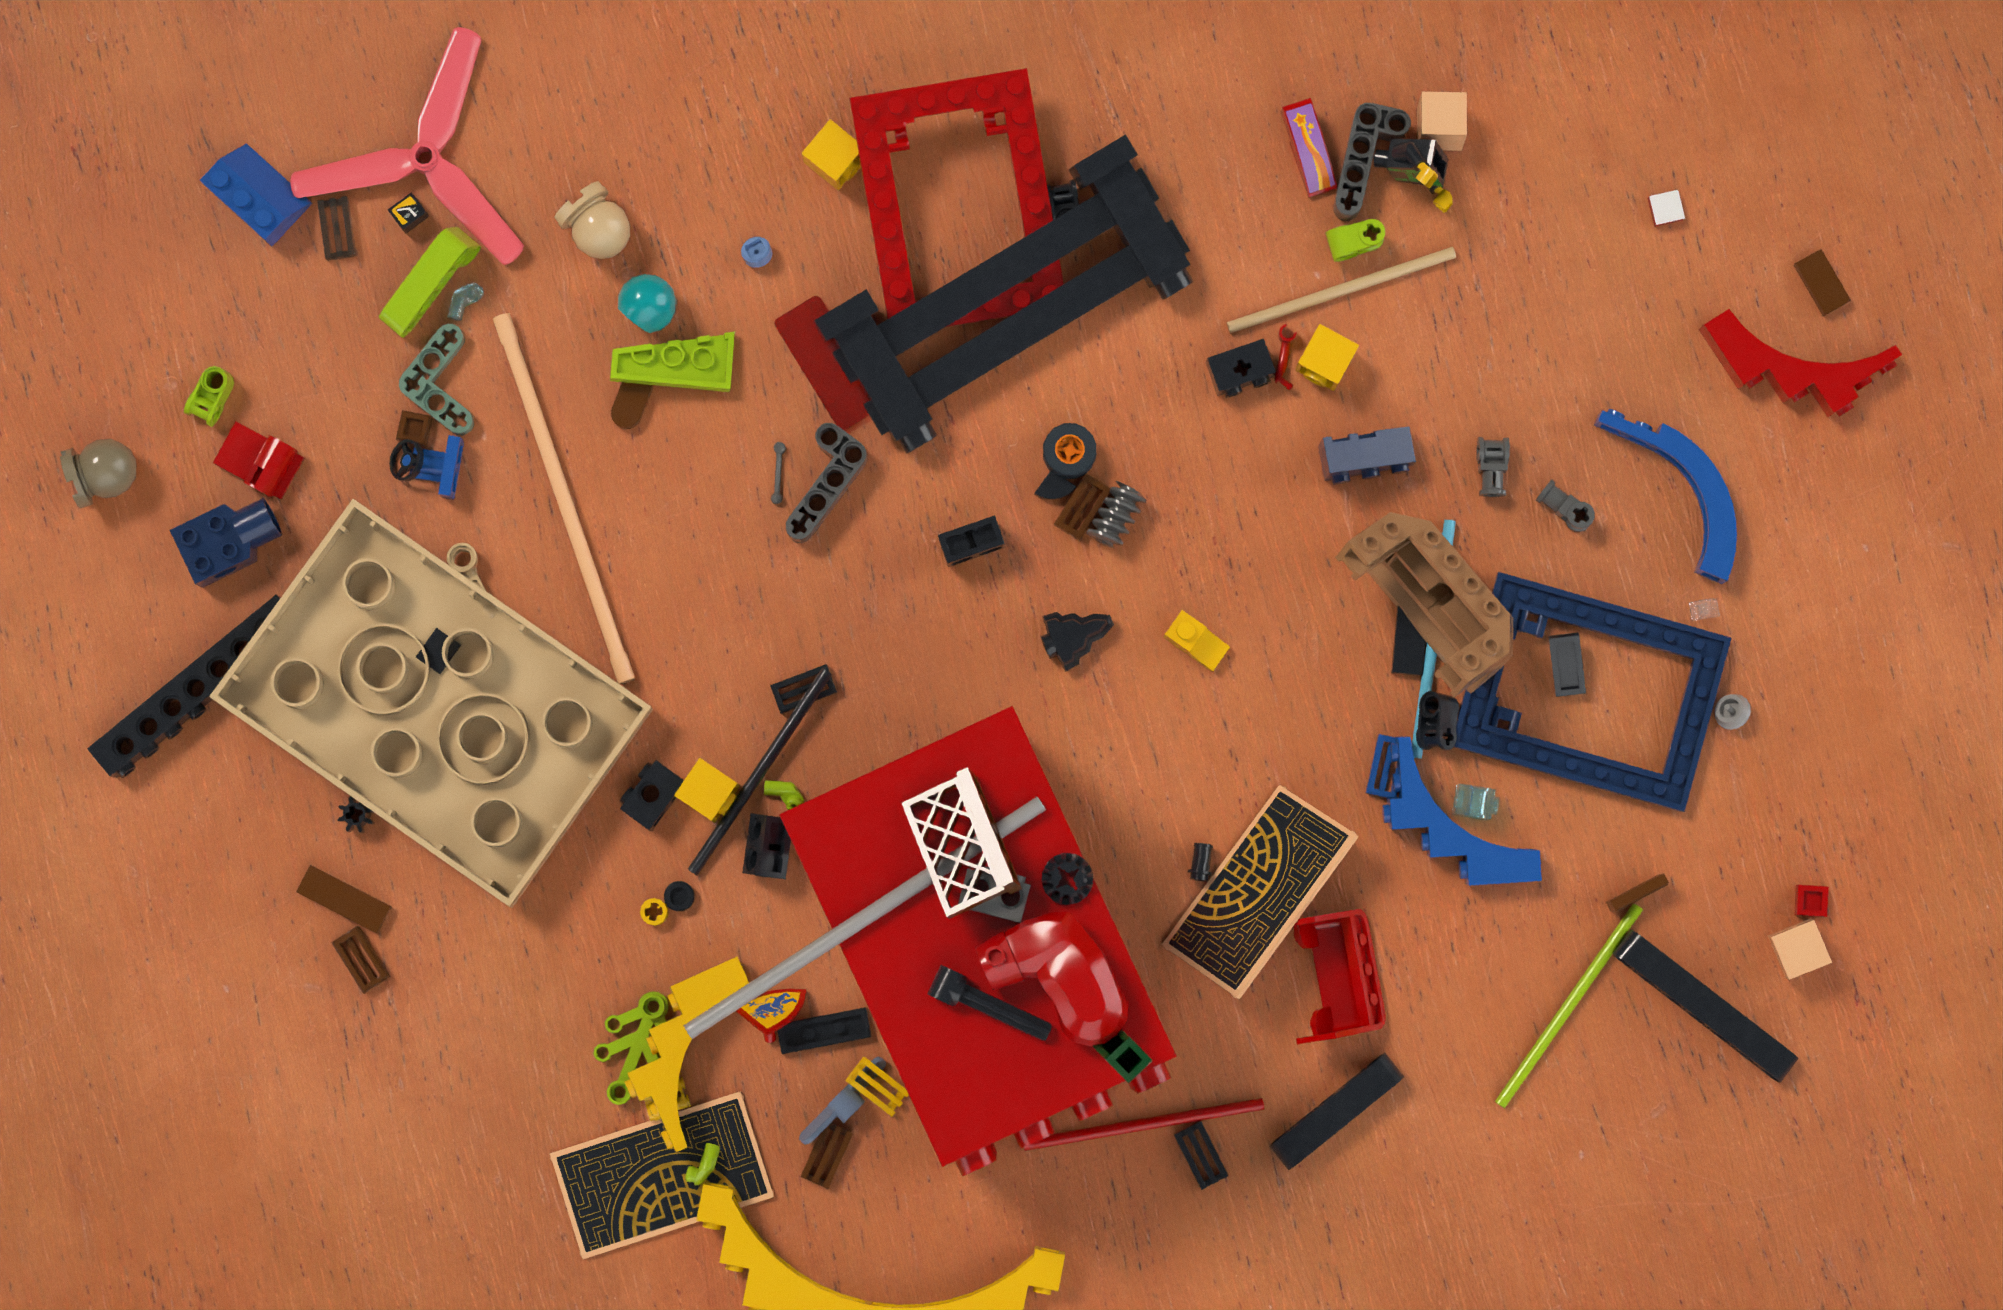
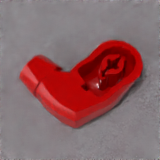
(1069, 970)

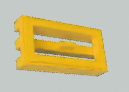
(894, 1100)

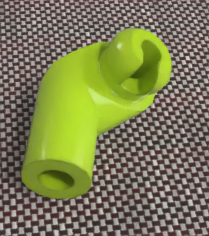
(786, 790)
(706, 1166)

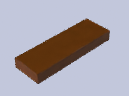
(344, 899)

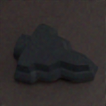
(1072, 636)

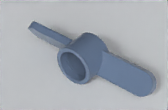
(842, 1106)

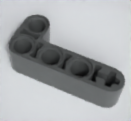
(1362, 162)
(821, 488)

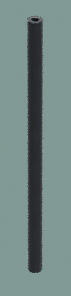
(760, 771)

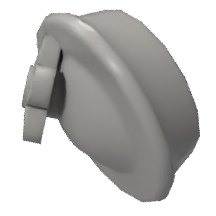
(1732, 711)

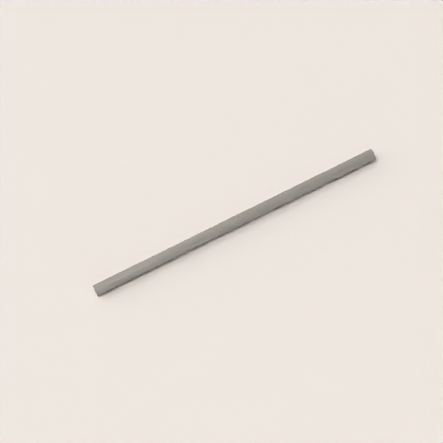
(850, 927)

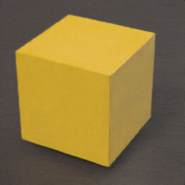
(833, 155)
(1326, 358)
(708, 790)

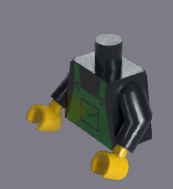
(1417, 163)

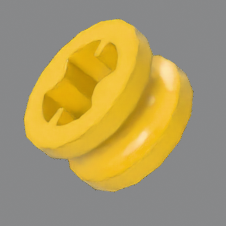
(660, 918)

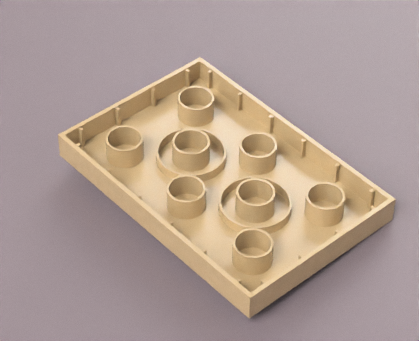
(462, 761)

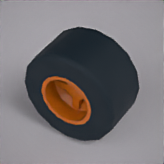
(1065, 442)

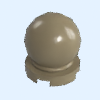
(101, 470)

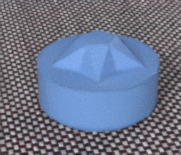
(756, 252)

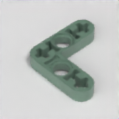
(428, 388)

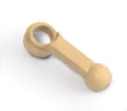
(469, 571)

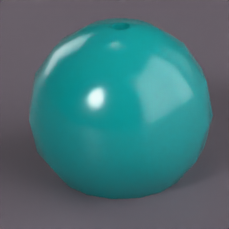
(647, 302)

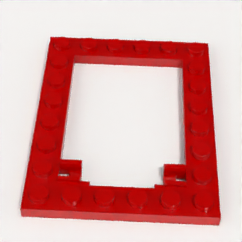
(891, 111)

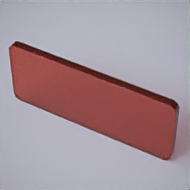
(815, 358)

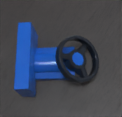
(430, 464)

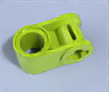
(1349, 240)
(208, 397)

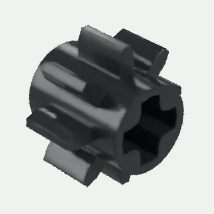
(349, 810)

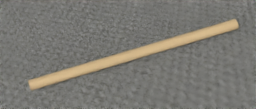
(1341, 290)

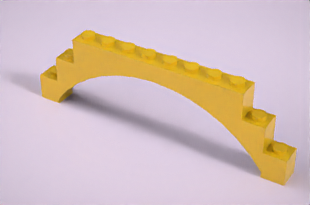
(779, 1286)

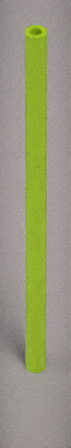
(1568, 1005)

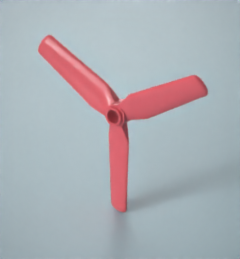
(435, 129)

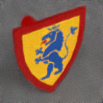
(773, 1010)

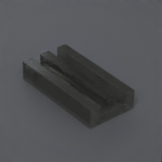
(333, 203)

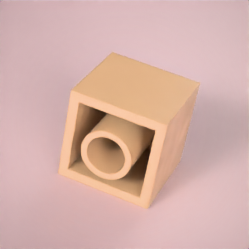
(1443, 118)
(1799, 949)

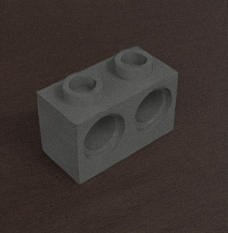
(995, 906)

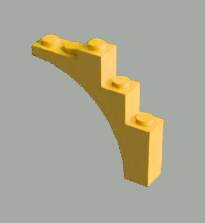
(671, 1041)

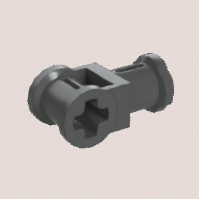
(1492, 462)
(1565, 505)

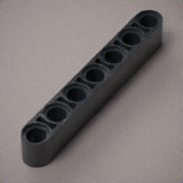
(1705, 1006)

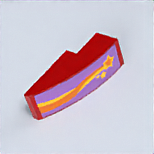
(1309, 147)

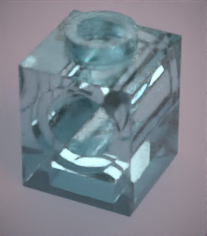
(1475, 802)

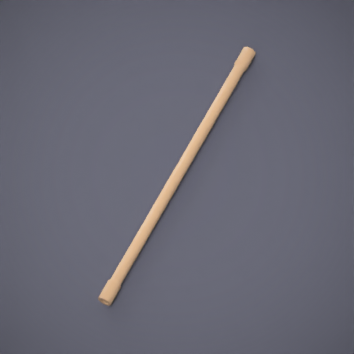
(618, 657)

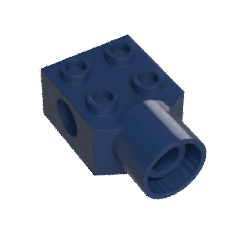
(225, 540)

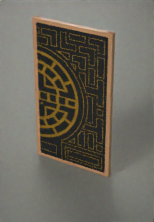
(636, 1188)

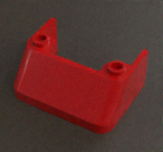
(1344, 975)

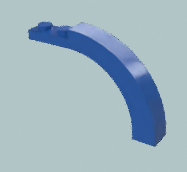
(1705, 480)

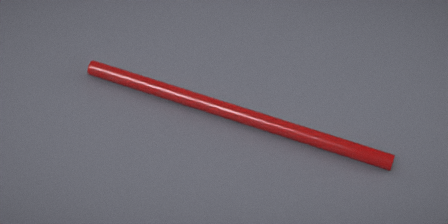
(1149, 1123)

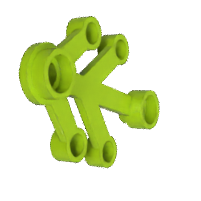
(635, 1040)

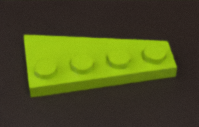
(690, 363)

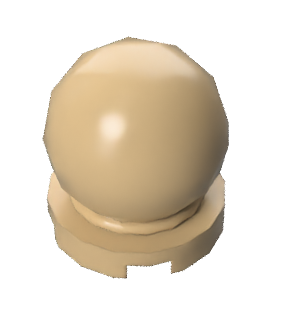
(597, 225)

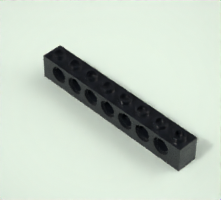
(108, 747)

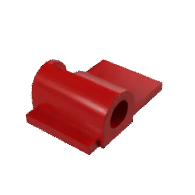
(259, 460)

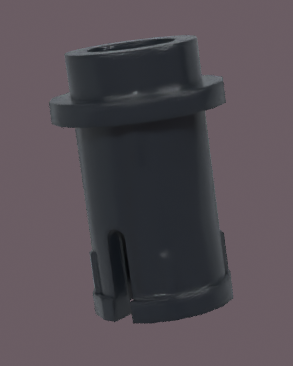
(1201, 862)

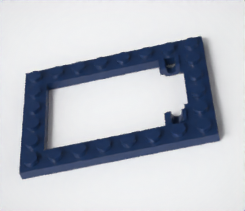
(1479, 711)

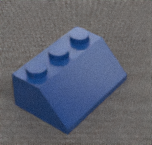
(255, 193)

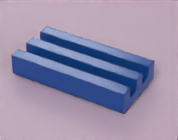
(1374, 767)

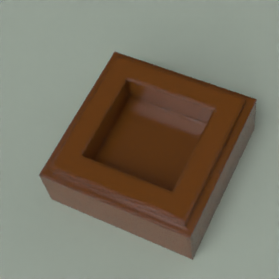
(414, 427)

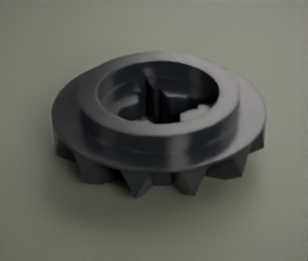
(1066, 894)

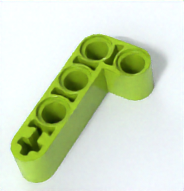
(426, 280)

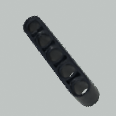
(1336, 1111)

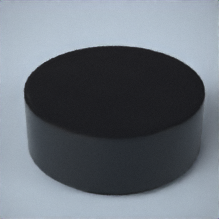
(679, 896)

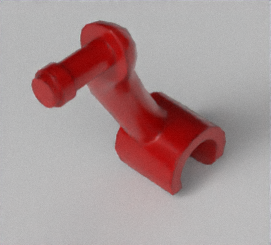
(1283, 358)

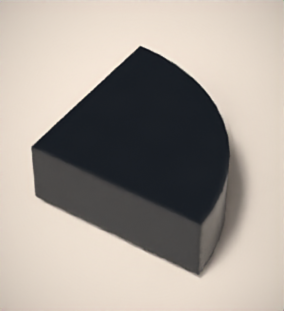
(1054, 487)

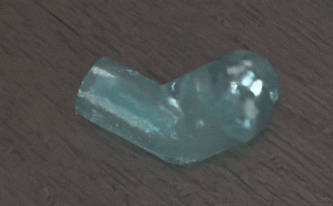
(463, 297)

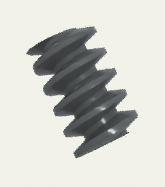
(1116, 515)

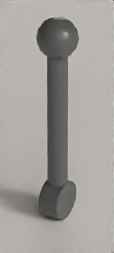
(779, 449)

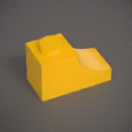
(1196, 641)

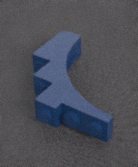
(1415, 808)

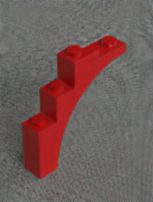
(1830, 383)

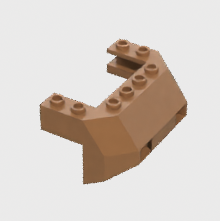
(1437, 595)

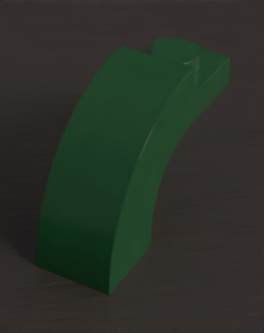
(1124, 1056)

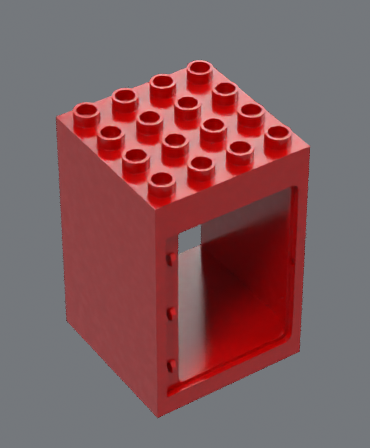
(961, 1067)

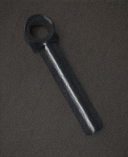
(952, 988)

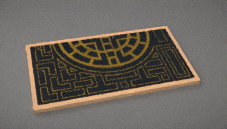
(1259, 891)

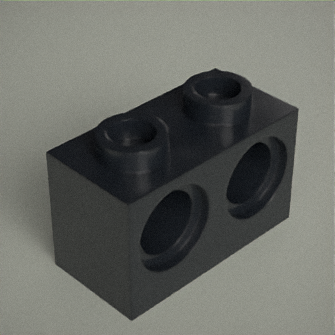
(971, 541)
(766, 847)

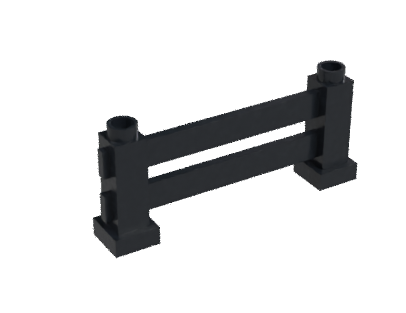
(1121, 201)

